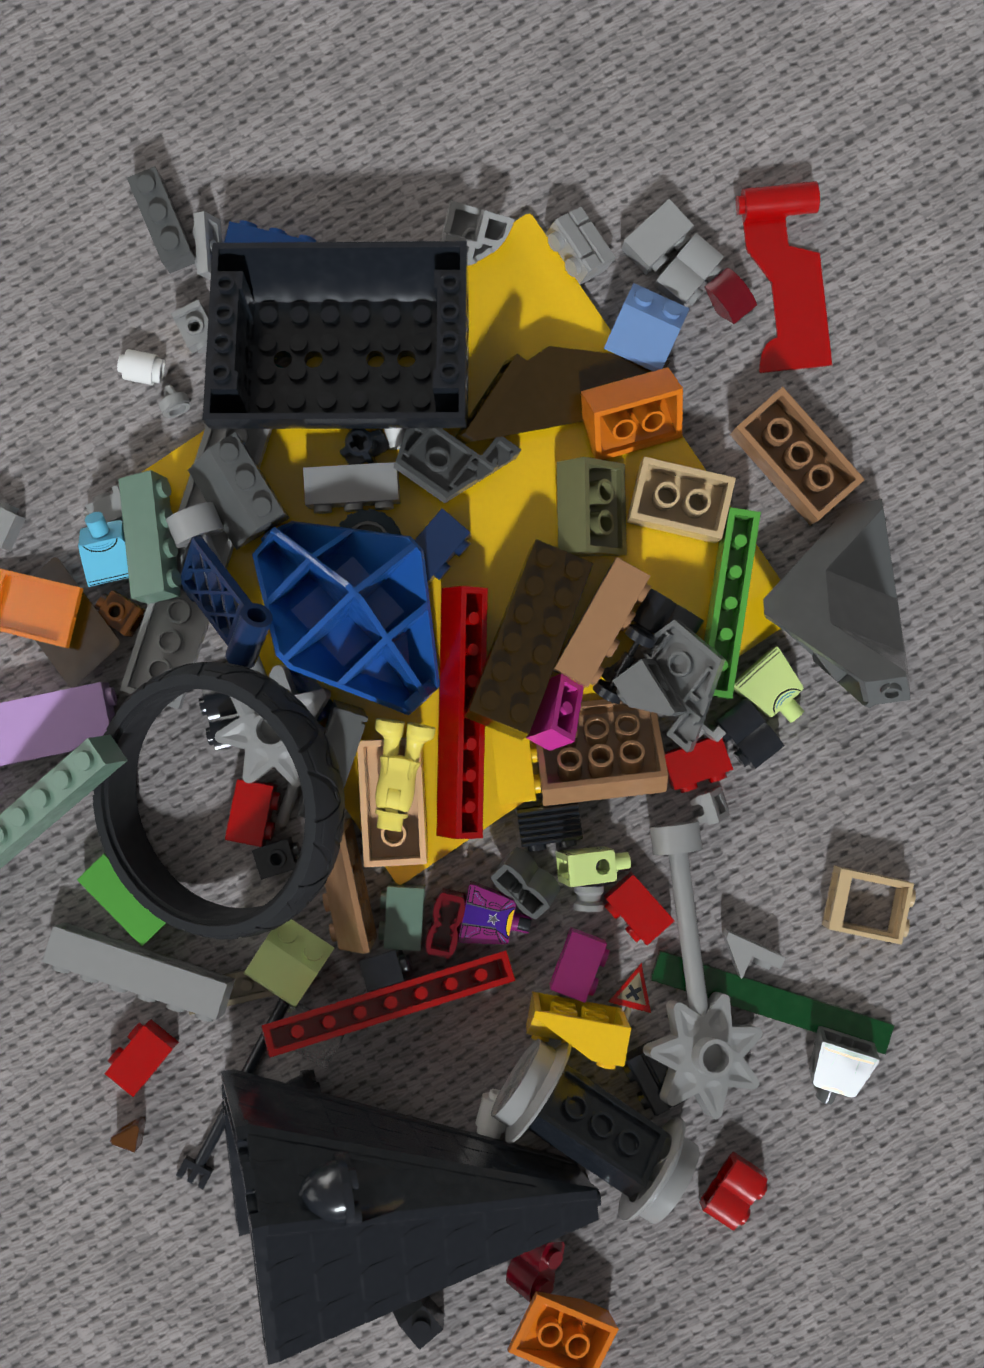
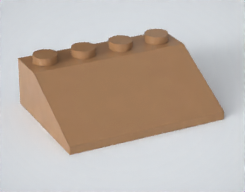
(613, 756)
(349, 898)

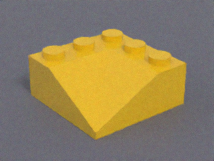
(592, 1028)

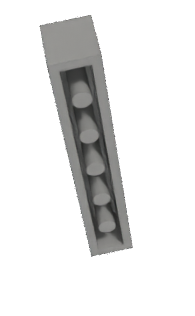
(138, 971)

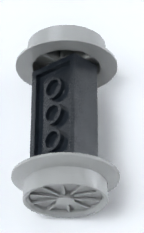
(597, 1131)

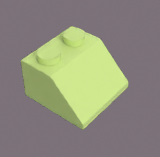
(289, 961)

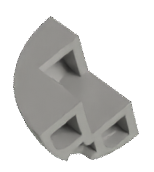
(479, 227)

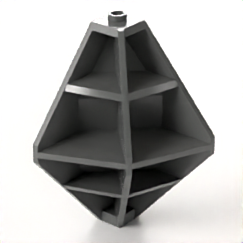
(846, 607)

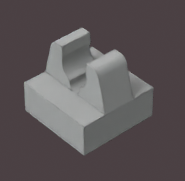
(713, 805)

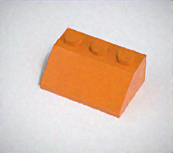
(633, 413)

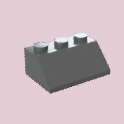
(238, 490)

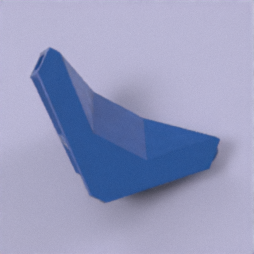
(351, 610)

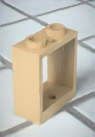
(838, 897)

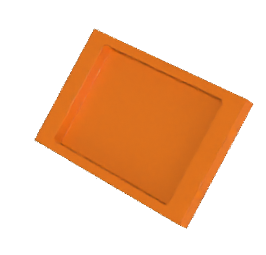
(38, 608)

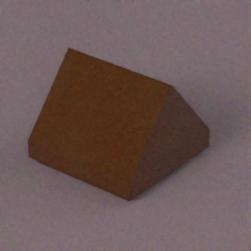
(130, 1135)

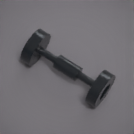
(640, 636)

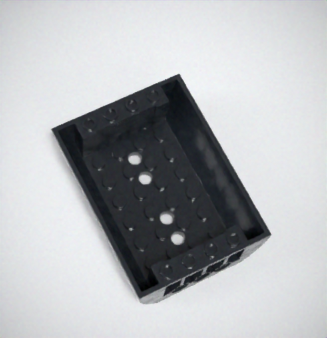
(344, 308)

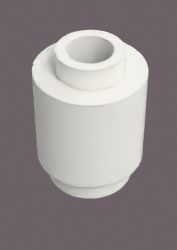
(141, 367)
(486, 1123)

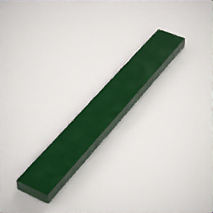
(776, 1002)

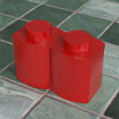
(734, 1191)

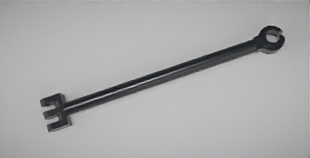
(198, 1164)

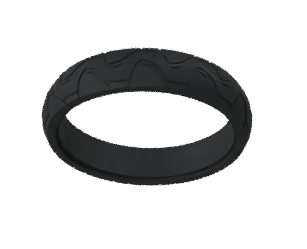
(126, 839)

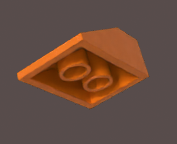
(563, 1332)

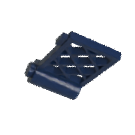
(247, 625)

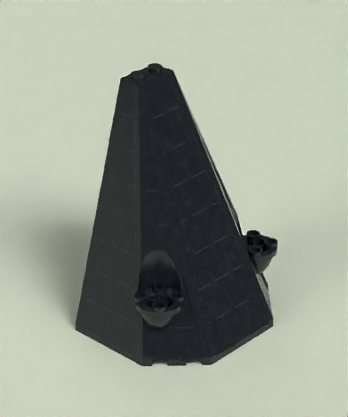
(376, 1206)

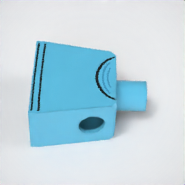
(103, 550)

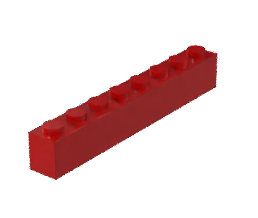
(459, 738)
(386, 1003)

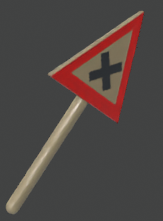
(632, 993)

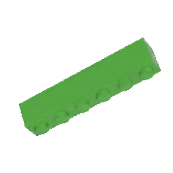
(731, 593)

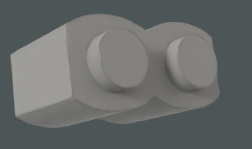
(689, 271)

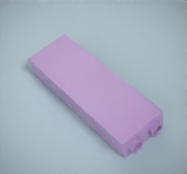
(54, 722)

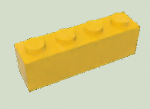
(514, 768)

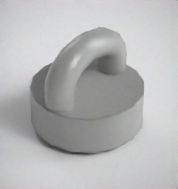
(174, 402)

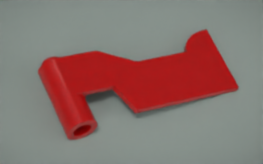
(792, 272)

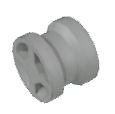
(589, 898)

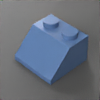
(646, 328)

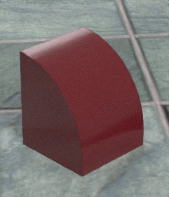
(730, 296)

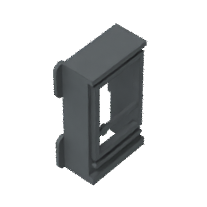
(344, 732)

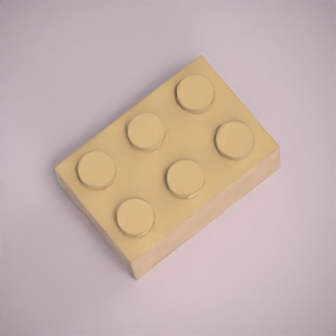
(681, 500)

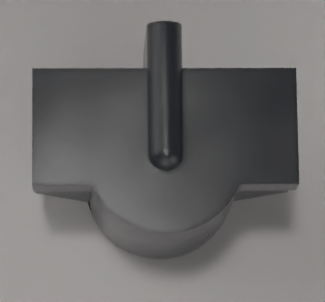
(364, 446)

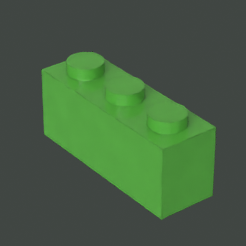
(110, 892)

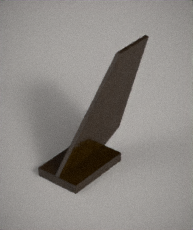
(543, 391)

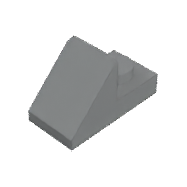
(742, 949)

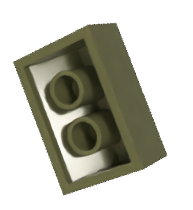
(591, 507)

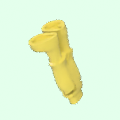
(398, 772)

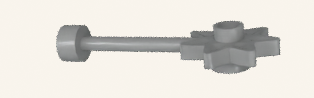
(250, 730)
(703, 1044)

